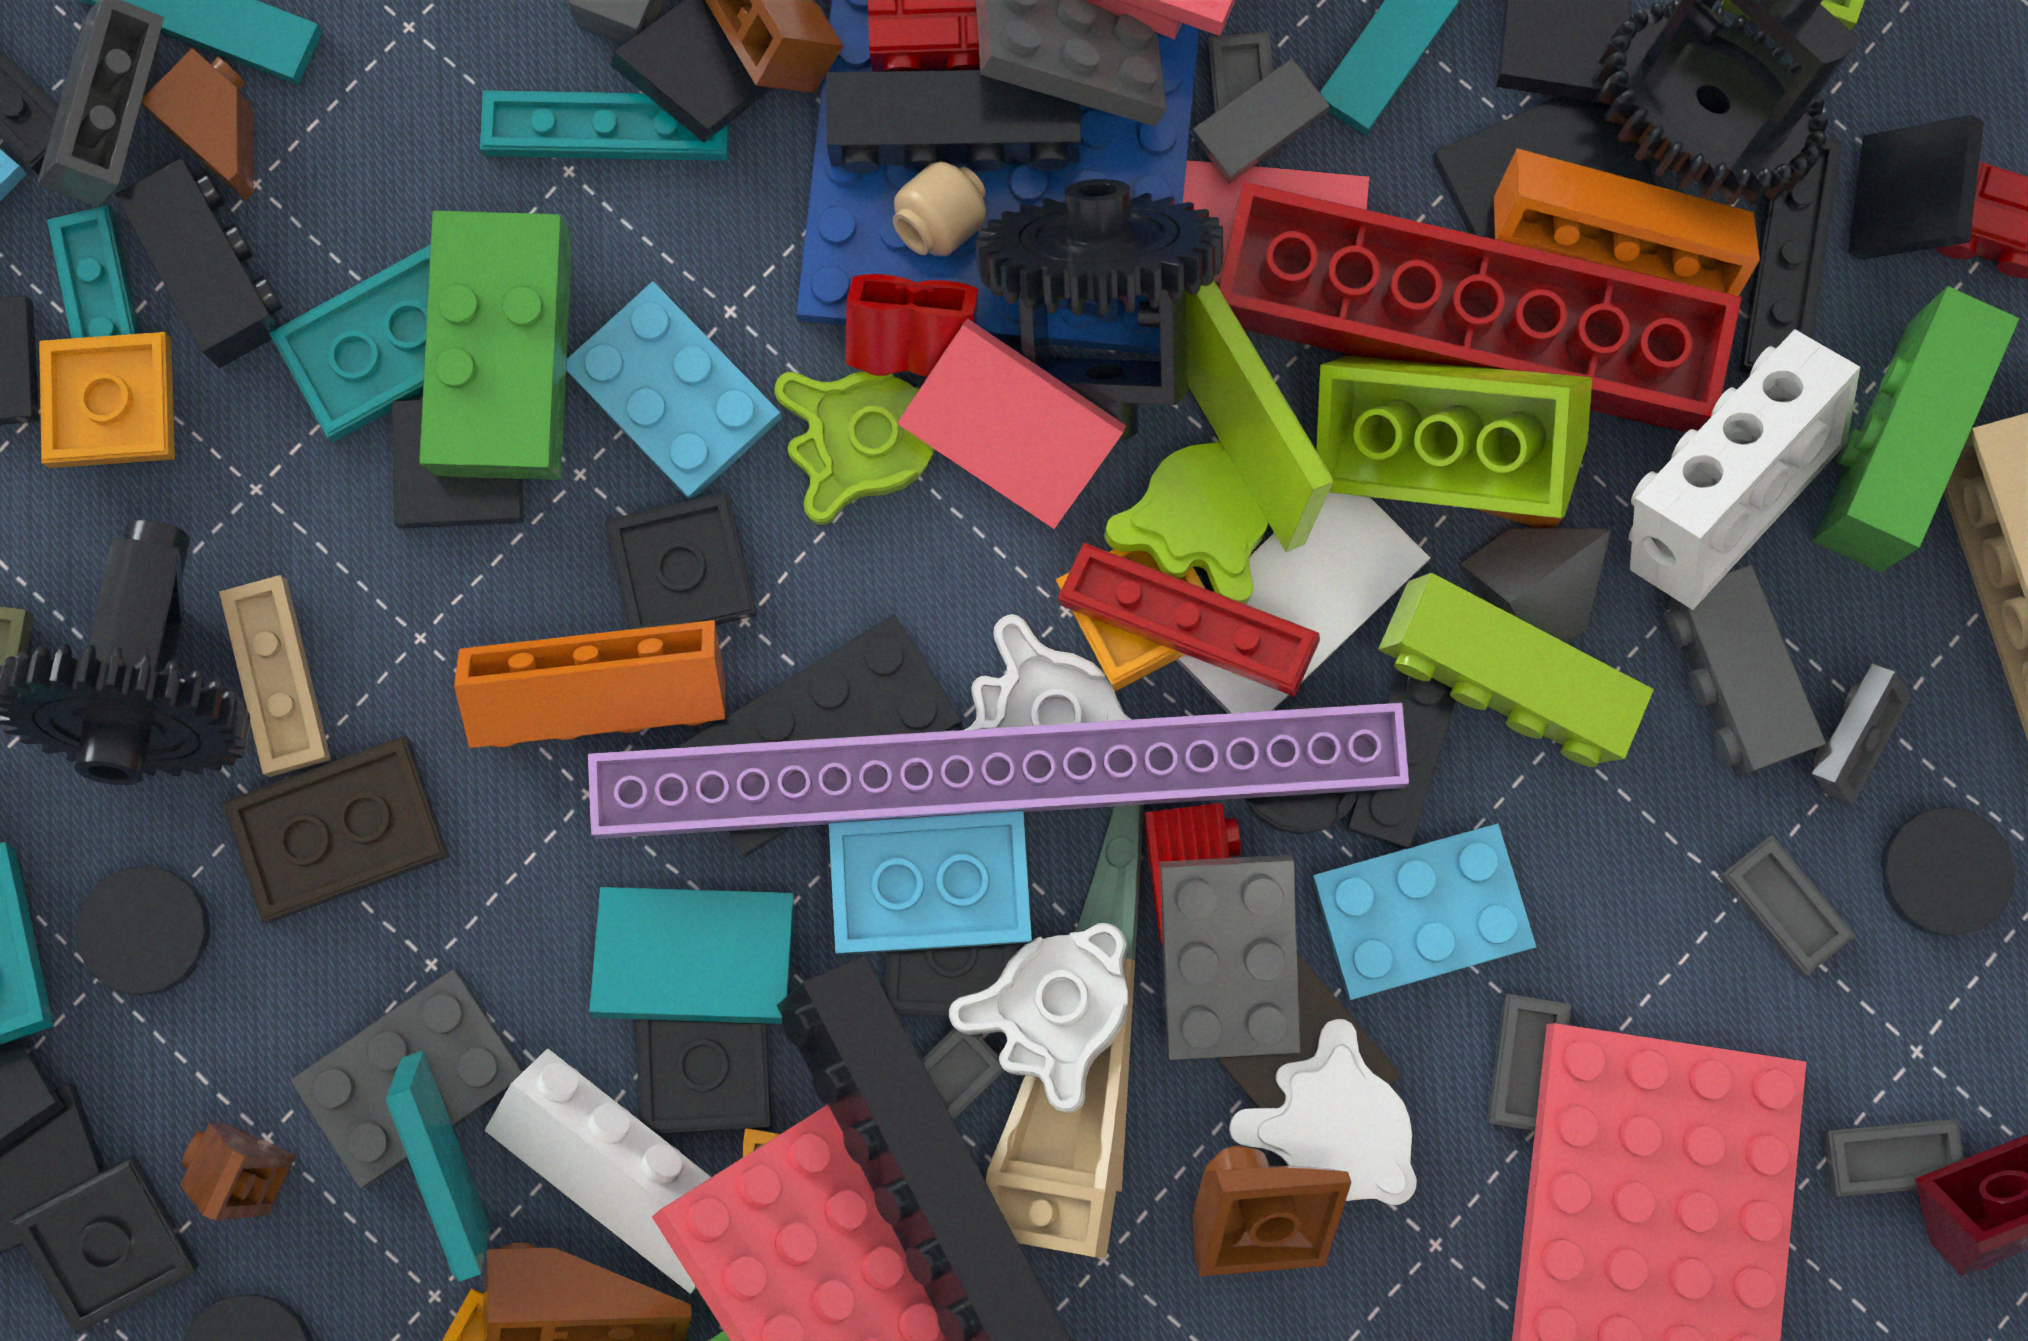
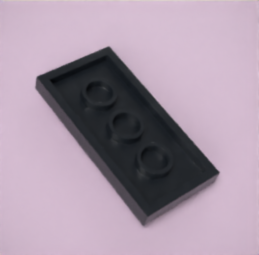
(856, 691)

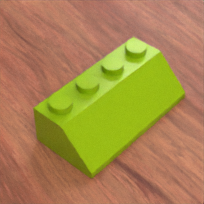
(1453, 434)

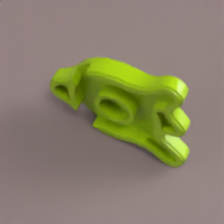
(851, 439)
(1195, 517)

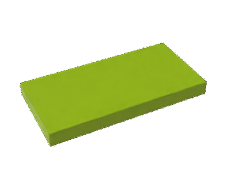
(1253, 419)

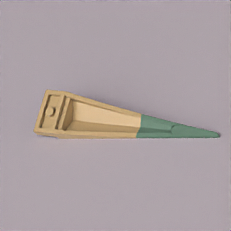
(1061, 1169)

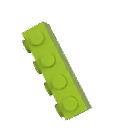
(1515, 671)

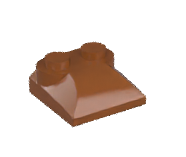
(1264, 1215)

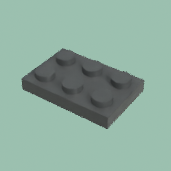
(1074, 54)
(1230, 957)
(351, 1083)

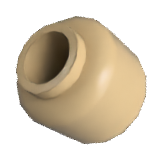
(939, 209)

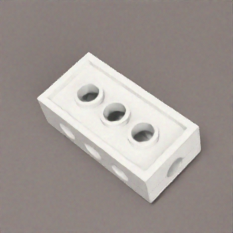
(1741, 467)

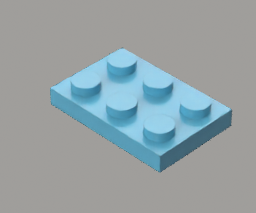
(672, 391)
(929, 883)
(1423, 912)

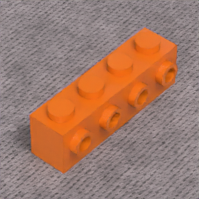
(1624, 223)
(590, 684)

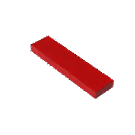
(1189, 619)

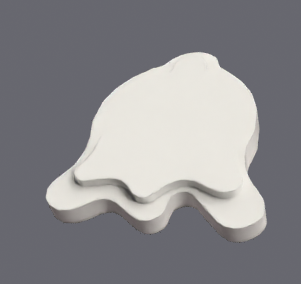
(1040, 685)
(1057, 1006)
(1337, 1120)

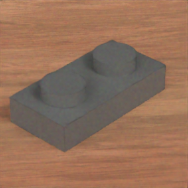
(1867, 724)

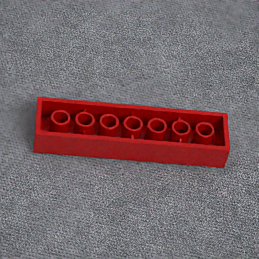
(1468, 300)

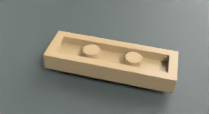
(275, 676)

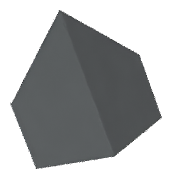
(1542, 576)

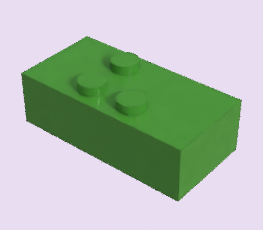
(496, 345)
(1914, 430)

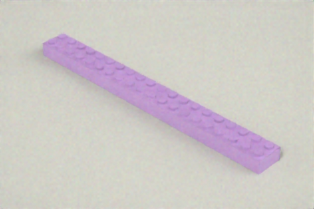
(997, 770)

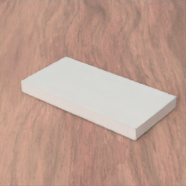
(1328, 585)

